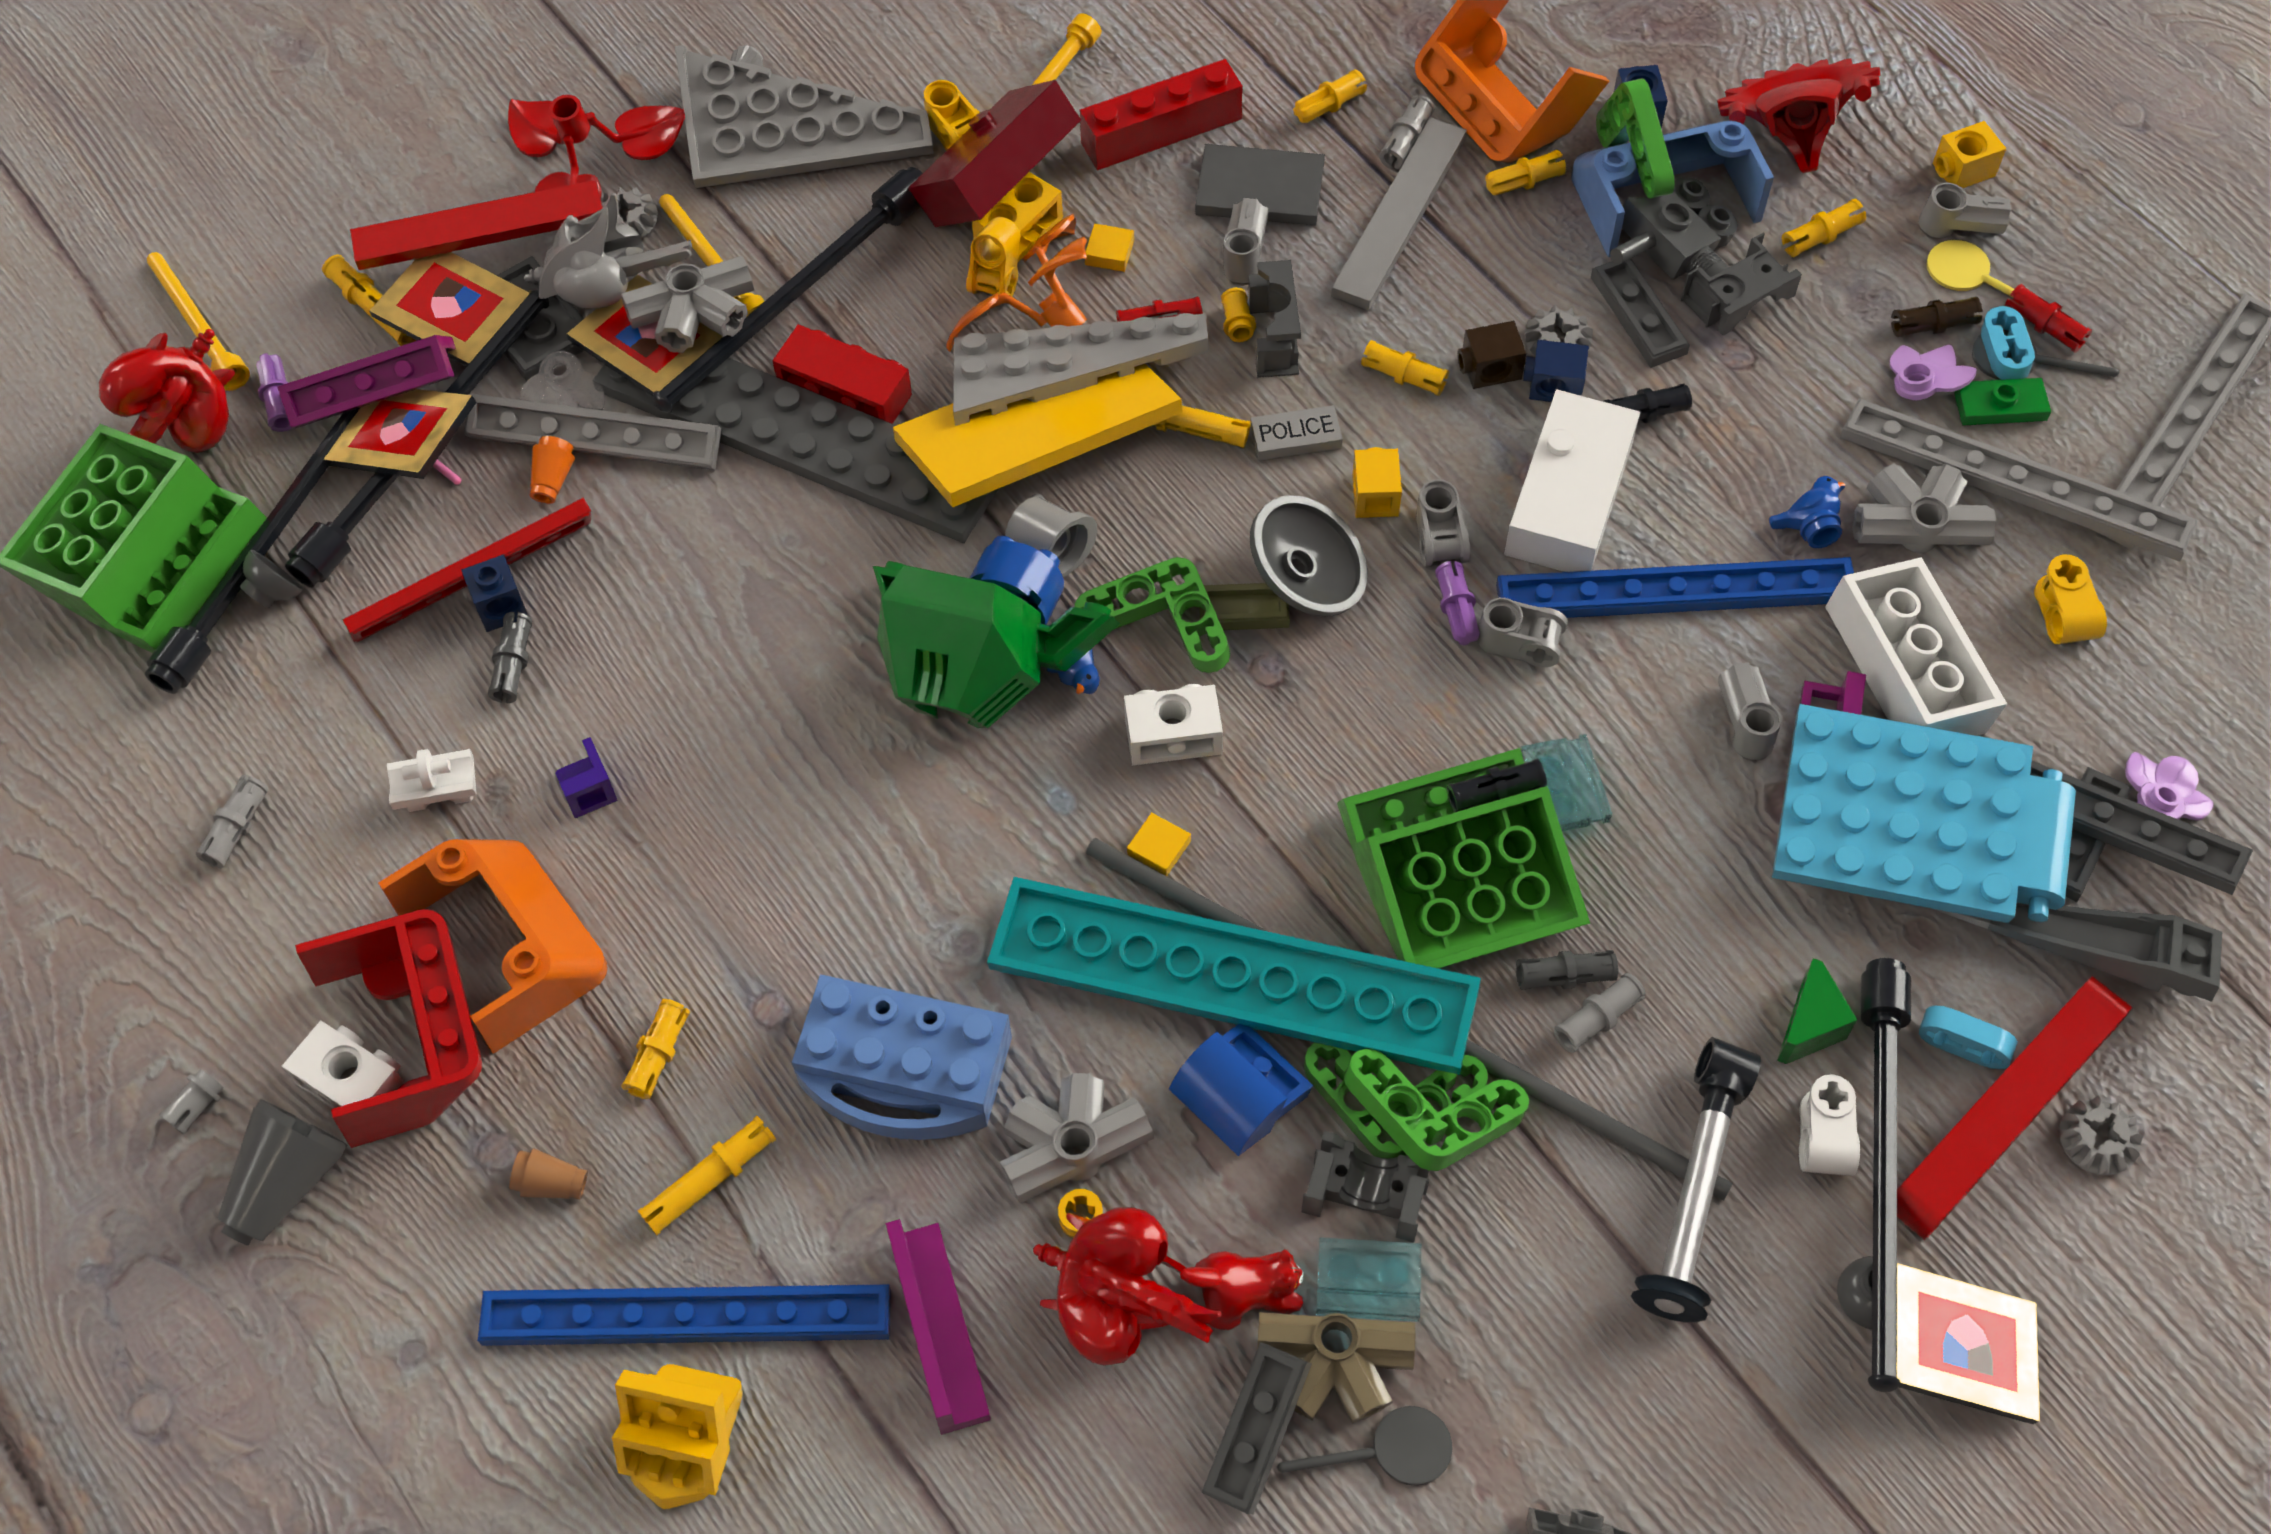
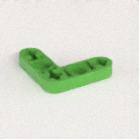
(1633, 117)
(1176, 599)
(1427, 1123)
(1370, 1136)

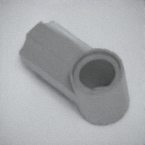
(1953, 209)
(1244, 240)
(1749, 710)

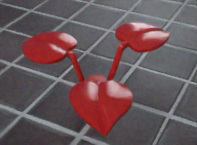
(540, 125)

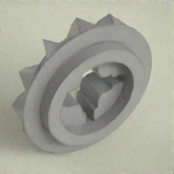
(641, 208)
(1544, 321)
(2078, 1137)

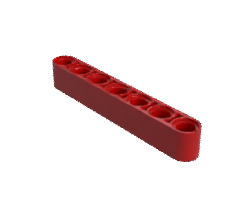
(2008, 1107)

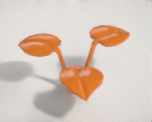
(1058, 306)

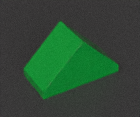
(1818, 1017)

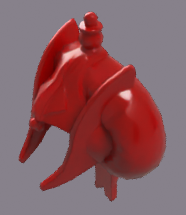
(169, 391)
(1103, 1289)

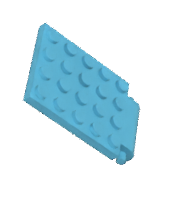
(1923, 817)

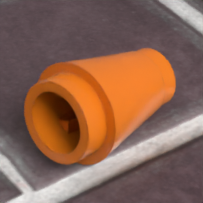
(549, 468)

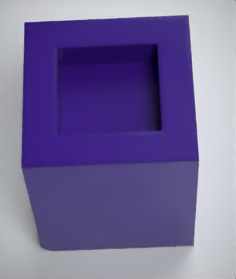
(586, 783)

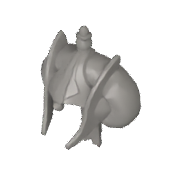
(595, 257)

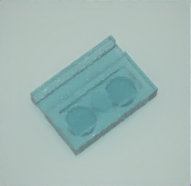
(1572, 781)
(1369, 1279)

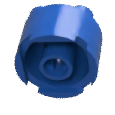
(1023, 572)

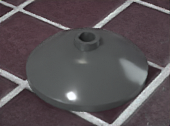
(1308, 556)

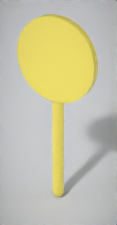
(1962, 267)

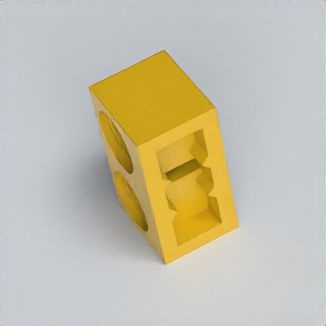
(1031, 206)

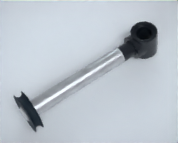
(1725, 1080)

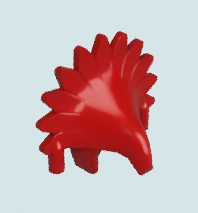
(1801, 103)

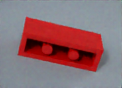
(844, 373)

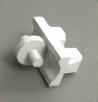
(431, 780)

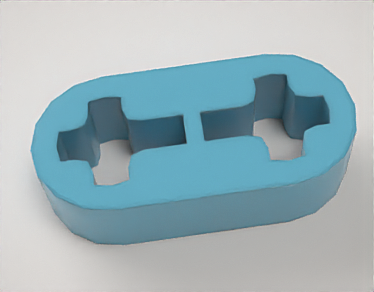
(2016, 342)
(1967, 1037)

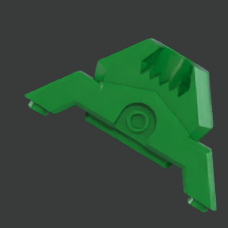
(973, 642)

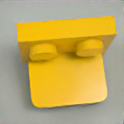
(675, 1431)

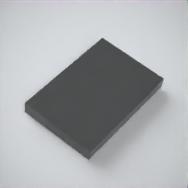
(1279, 179)
(546, 331)

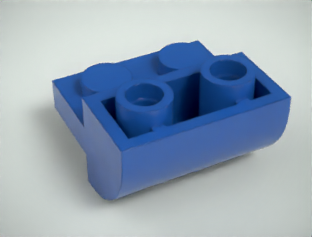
(1239, 1086)

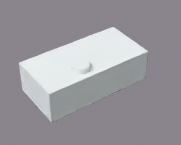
(1571, 483)
(1914, 649)

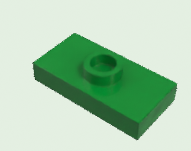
(2003, 401)

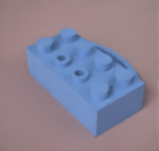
(901, 1055)

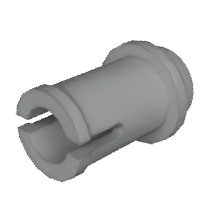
(192, 1101)

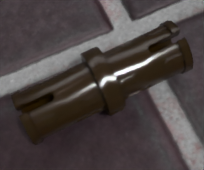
(1936, 316)

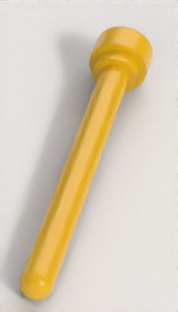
(1081, 34)
(701, 245)
(220, 357)

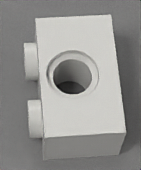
(1157, 741)
(327, 1054)

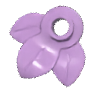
(1928, 373)
(2168, 786)

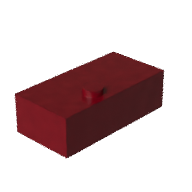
(994, 154)

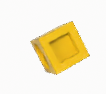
(1969, 155)
(1376, 483)

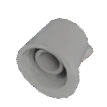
(1053, 529)

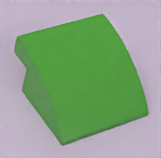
(131, 537)
(1463, 878)

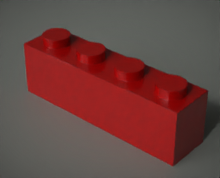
(1161, 114)

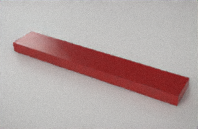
(472, 225)
(450, 579)

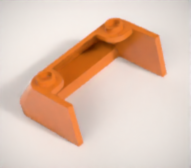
(1463, 77)
(544, 970)

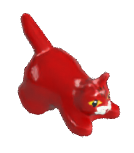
(1245, 1284)

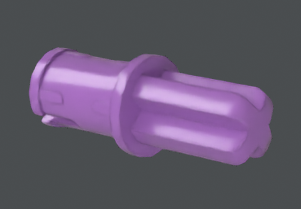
(271, 376)
(1457, 602)

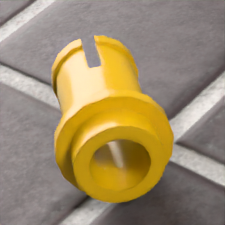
(1238, 323)

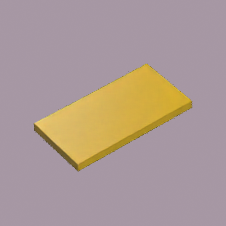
(1031, 435)

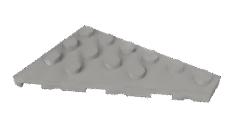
(766, 125)

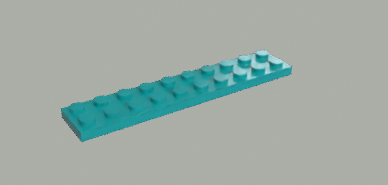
(1236, 974)

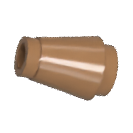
(545, 1176)

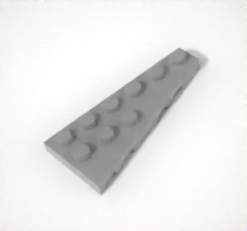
(1063, 359)

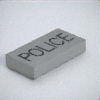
(1296, 432)

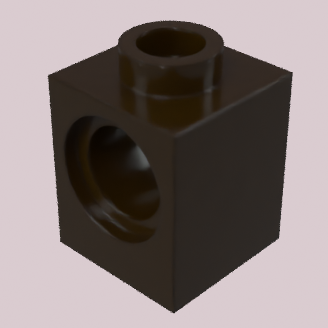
(1492, 355)

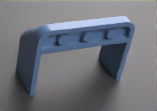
(1725, 142)

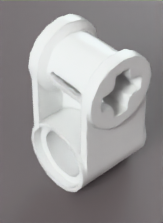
(1827, 1135)

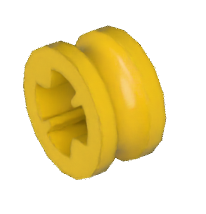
(1073, 1198)

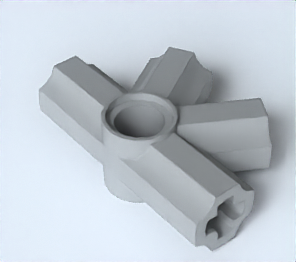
(691, 298)
(1922, 515)
(1077, 1122)

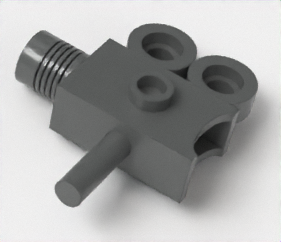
(1677, 230)

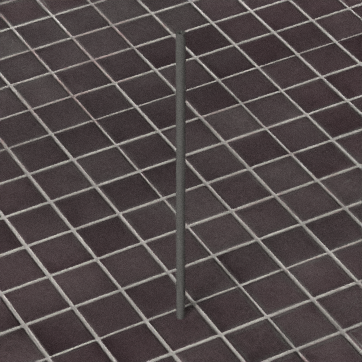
(1494, 1064)

